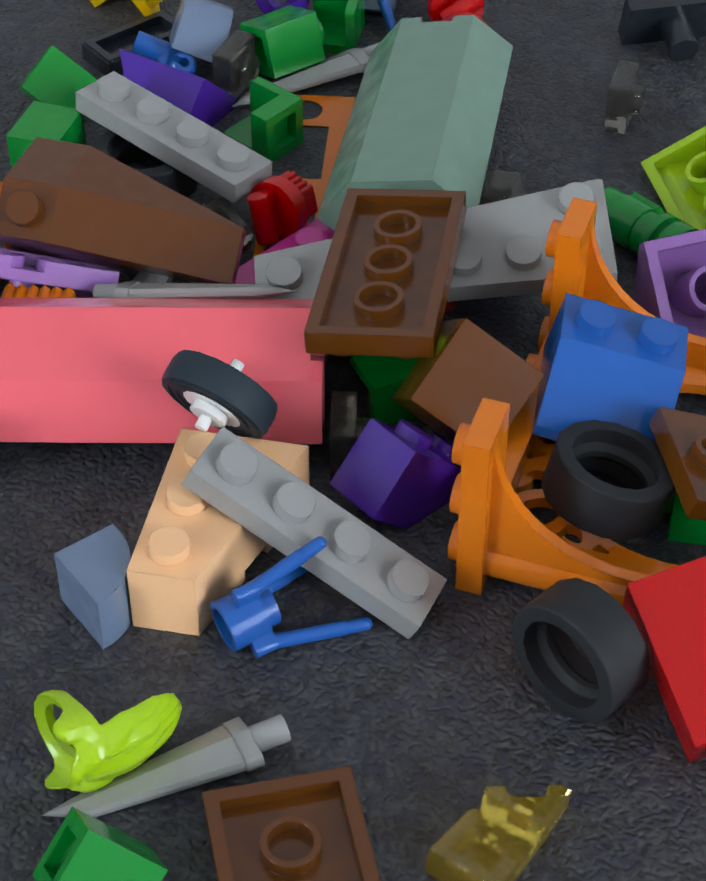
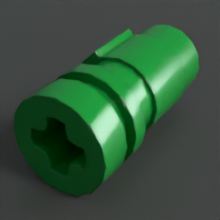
(639, 220)

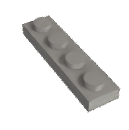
(173, 136)
(293, 513)

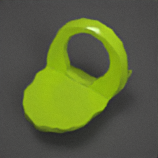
(102, 749)

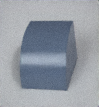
(201, 27)
(96, 583)

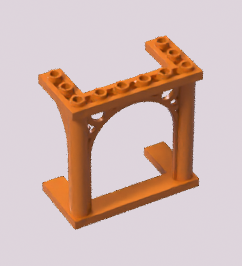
(499, 463)

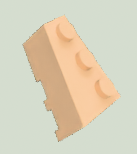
(191, 548)

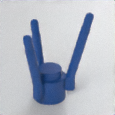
(250, 610)

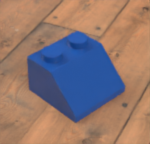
(608, 367)

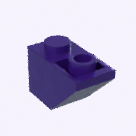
(398, 473)

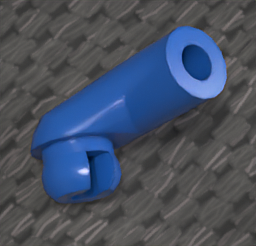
(161, 51)

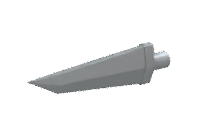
(336, 67)
(135, 289)
(204, 759)

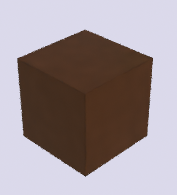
(464, 371)

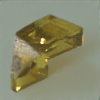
(498, 837)

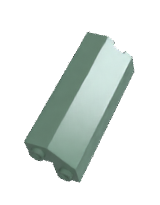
(423, 112)

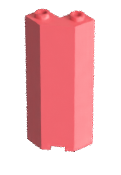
(99, 363)

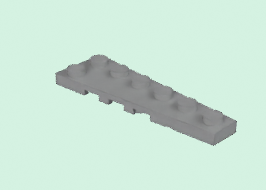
(496, 256)

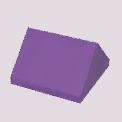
(673, 280)

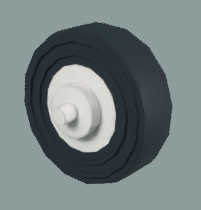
(219, 394)

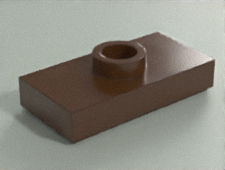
(683, 449)

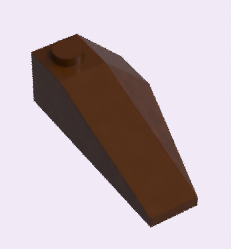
(99, 211)

